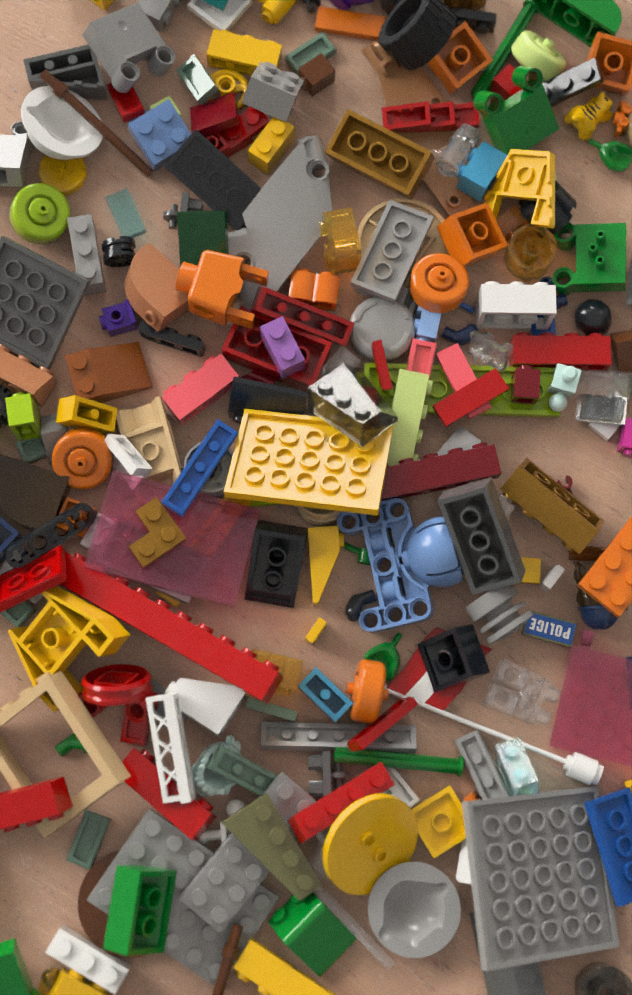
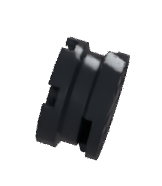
(119, 251)

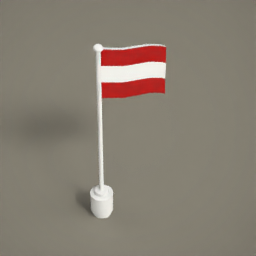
(415, 682)

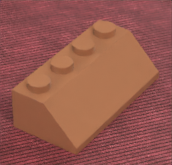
(21, 376)

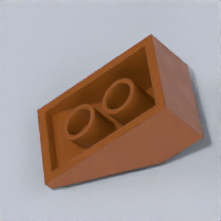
(108, 372)

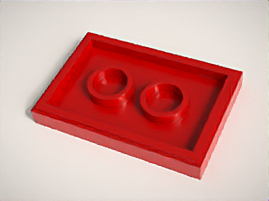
(32, 579)

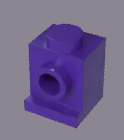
(124, 324)

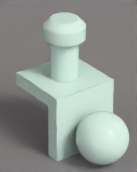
(563, 386)

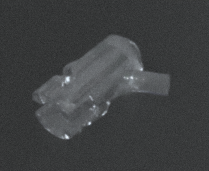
(455, 154)

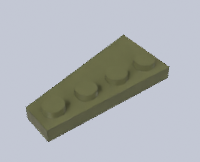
(271, 842)

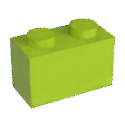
(23, 416)

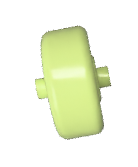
(538, 53)

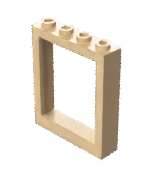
(87, 732)

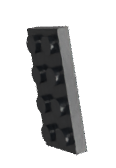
(213, 178)

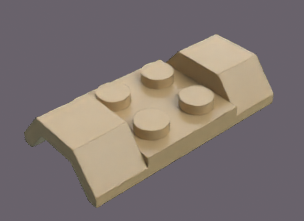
(153, 438)

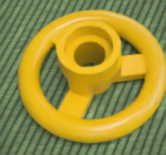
(224, 79)

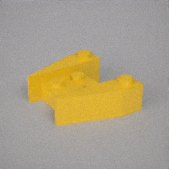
(61, 634)

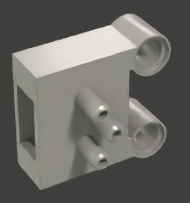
(123, 41)
(14, 156)

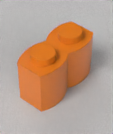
(315, 289)

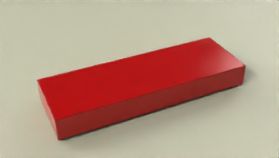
(470, 397)
(382, 724)

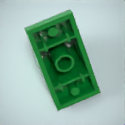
(583, 17)

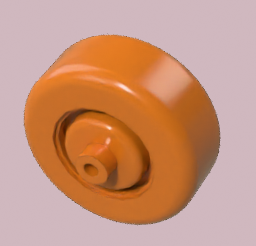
(439, 283)
(82, 457)
(367, 691)

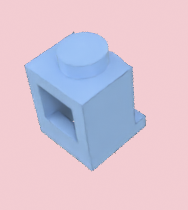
(426, 325)

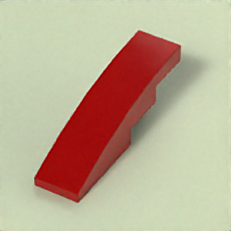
(429, 118)

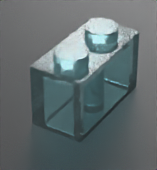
(516, 768)

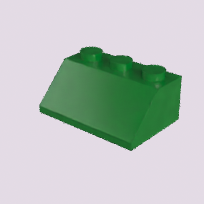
(139, 910)

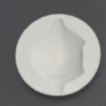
(58, 127)

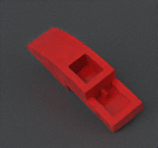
(239, 136)

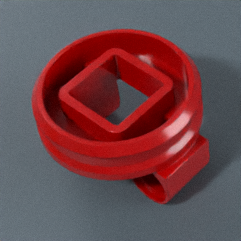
(118, 686)

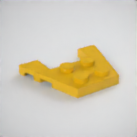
(527, 177)

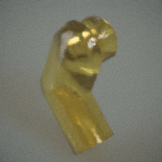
(47, 980)

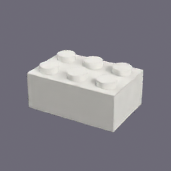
(515, 305)

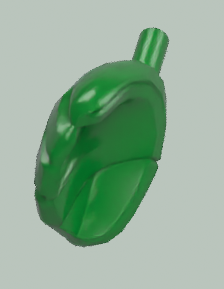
(614, 154)
(387, 655)

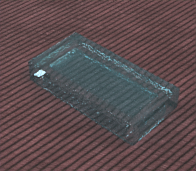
(125, 214)

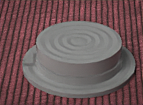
(414, 909)

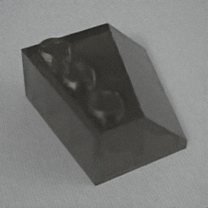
(350, 404)

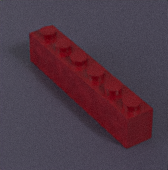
(440, 472)

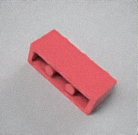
(199, 389)

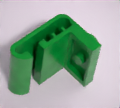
(312, 932)

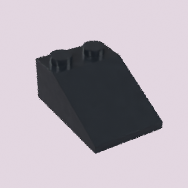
(275, 563)

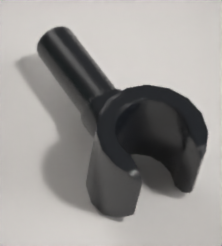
(311, 9)

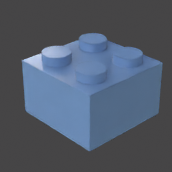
(159, 134)

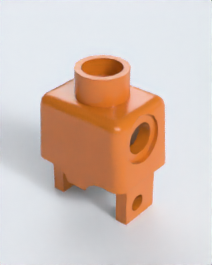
(215, 284)

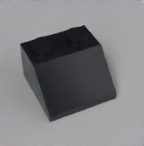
(453, 657)

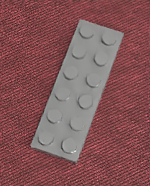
(233, 870)

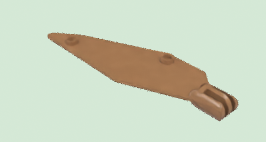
(414, 86)

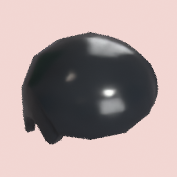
(593, 317)

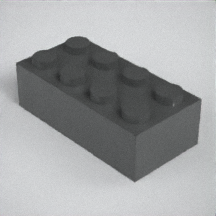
(481, 536)

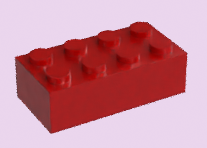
(247, 349)

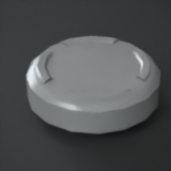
(382, 320)

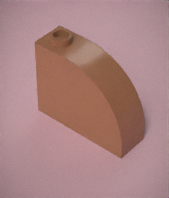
(152, 288)

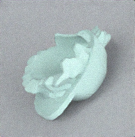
(207, 781)

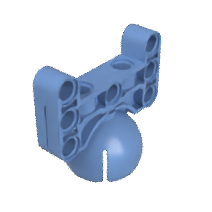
(426, 557)

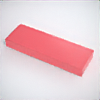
(458, 372)

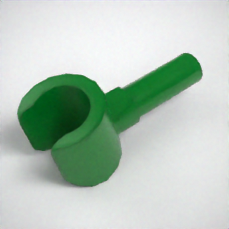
(362, 553)

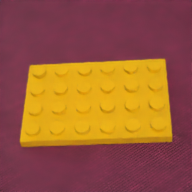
(306, 464)

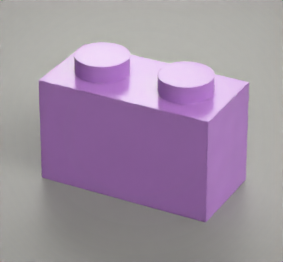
(282, 347)

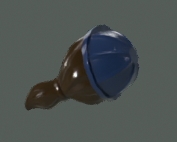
(591, 611)

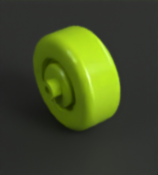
(39, 213)

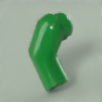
(68, 744)

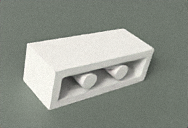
(88, 959)

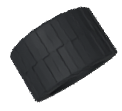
(417, 31)

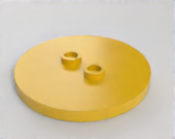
(368, 842)

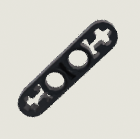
(48, 532)

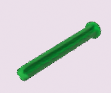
(529, 9)
(400, 760)

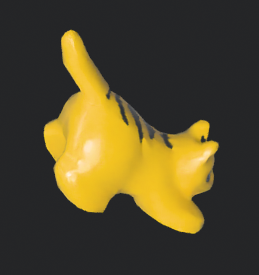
(588, 116)

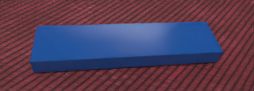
(199, 468)

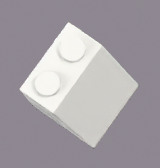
(208, 702)

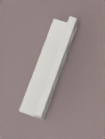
(177, 747)

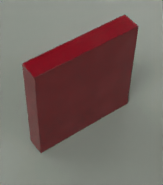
(215, 115)

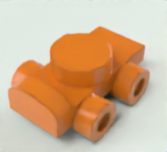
(620, 118)

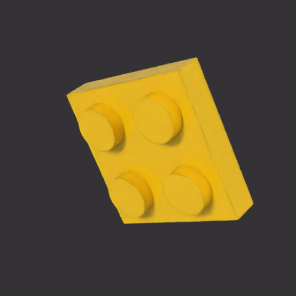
(440, 821)

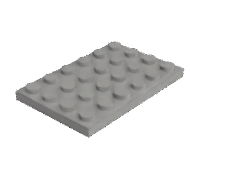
(188, 937)

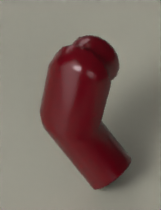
(260, 377)

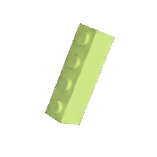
(410, 409)

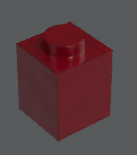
(525, 385)

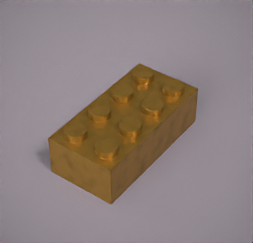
(379, 154)
(552, 506)

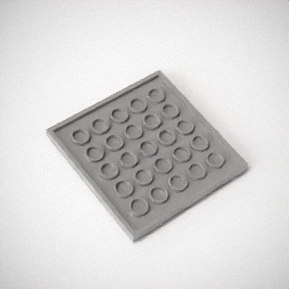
(537, 878)

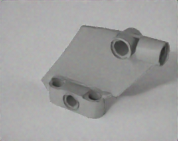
(284, 217)

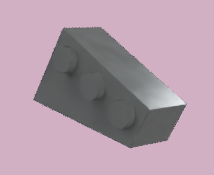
(73, 66)

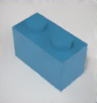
(481, 170)
(325, 695)

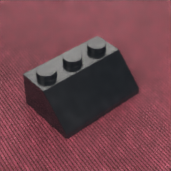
(264, 397)

